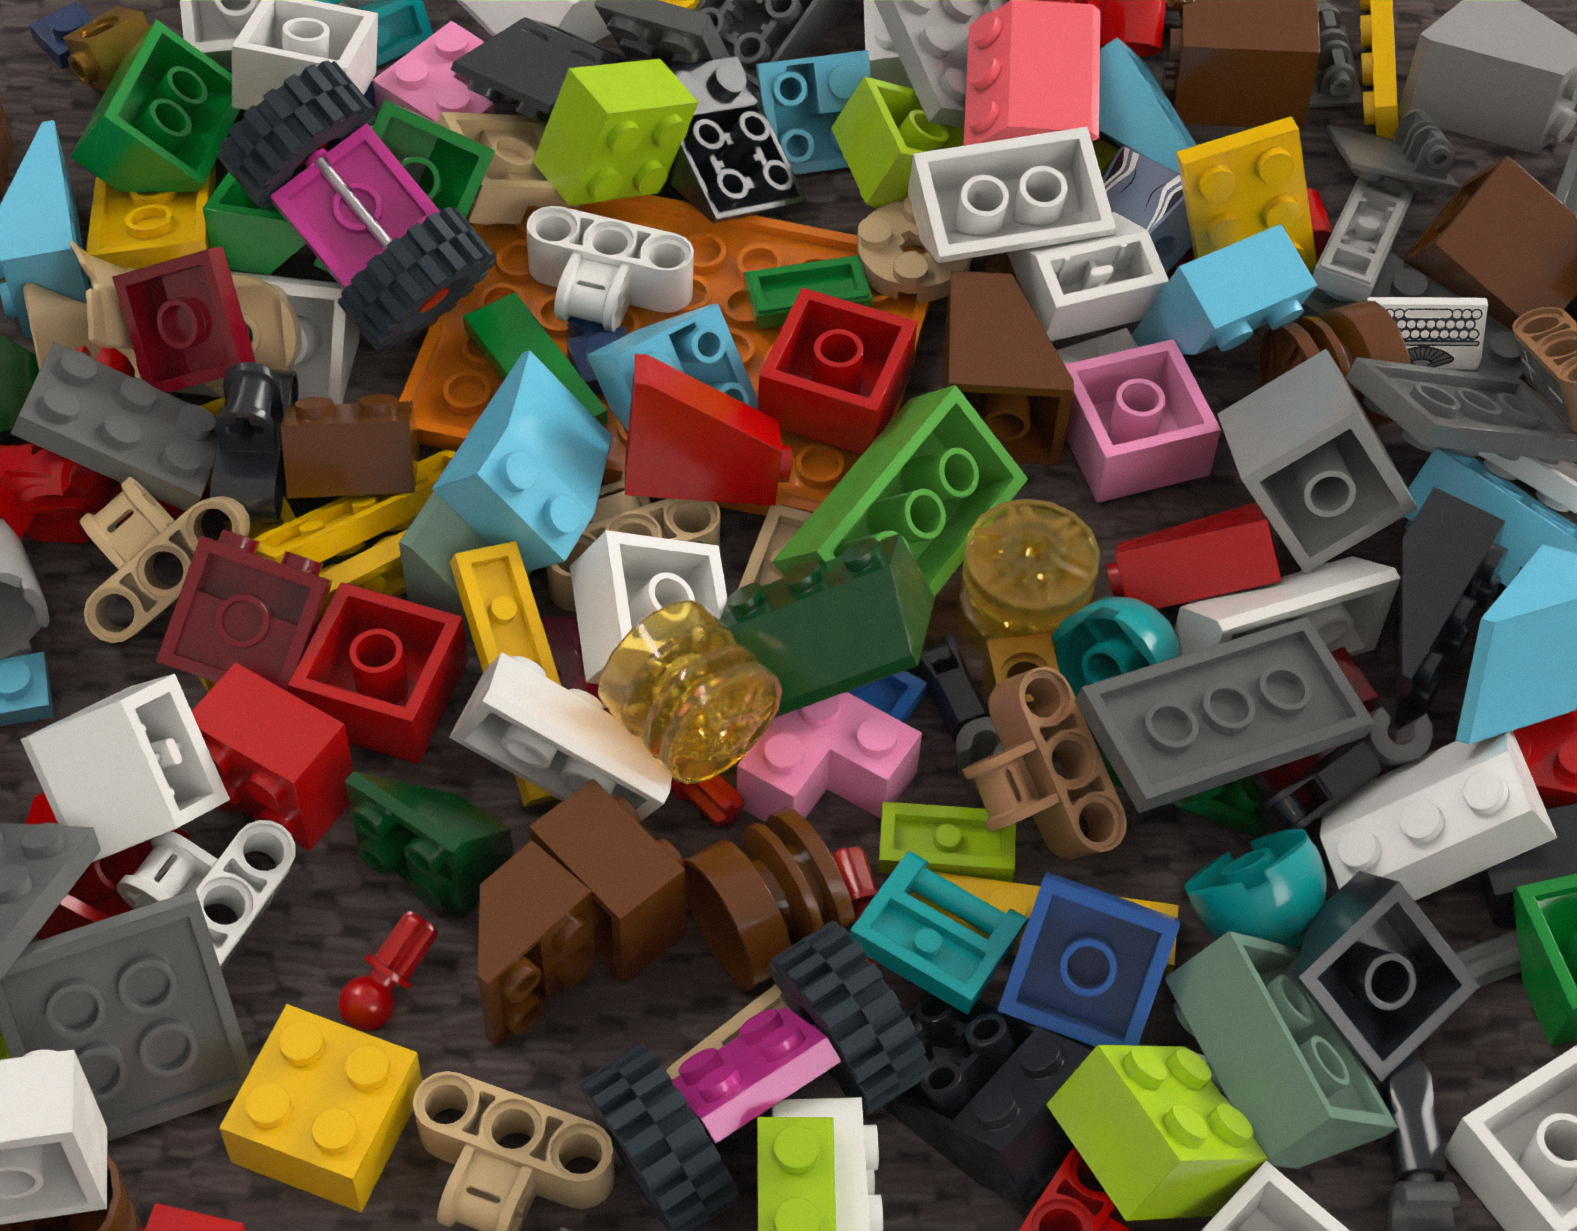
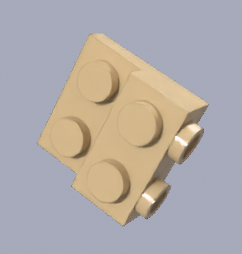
(512, 177)

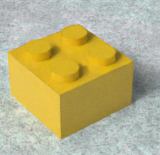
(322, 1107)

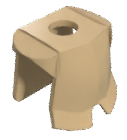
(77, 323)

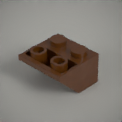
(531, 939)

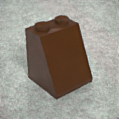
(1243, 61)
(1502, 243)
(1006, 366)

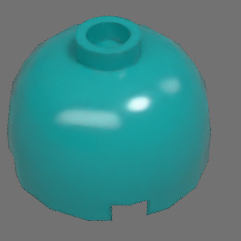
(1112, 640)
(1264, 891)

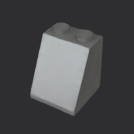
(1496, 74)
(1315, 462)

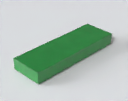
(509, 329)

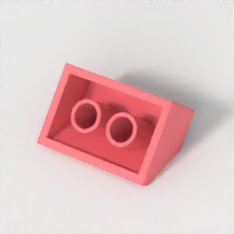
(1032, 71)

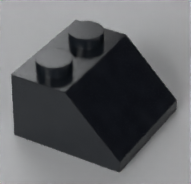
(1380, 971)

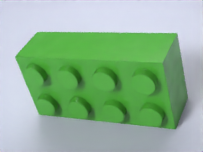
(920, 479)

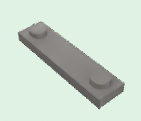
(1362, 238)

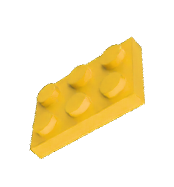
(1247, 186)
(147, 226)

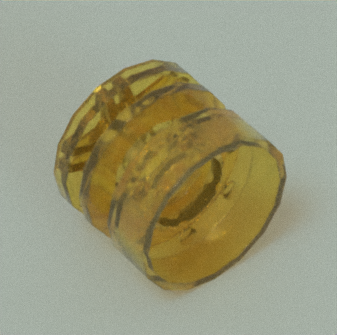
(1025, 571)
(689, 691)

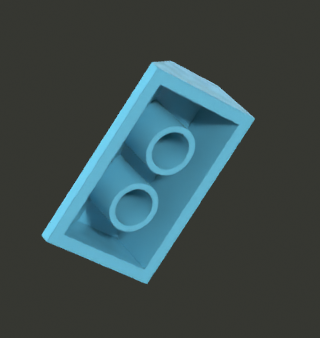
(1526, 518)

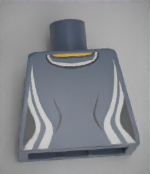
(1152, 199)

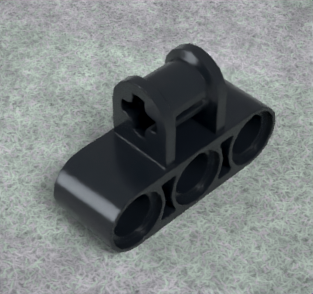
(250, 440)

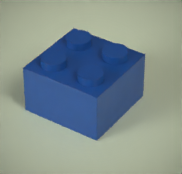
(1089, 964)

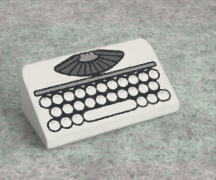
(1440, 330)

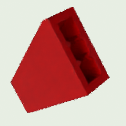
(699, 441)
(1197, 559)

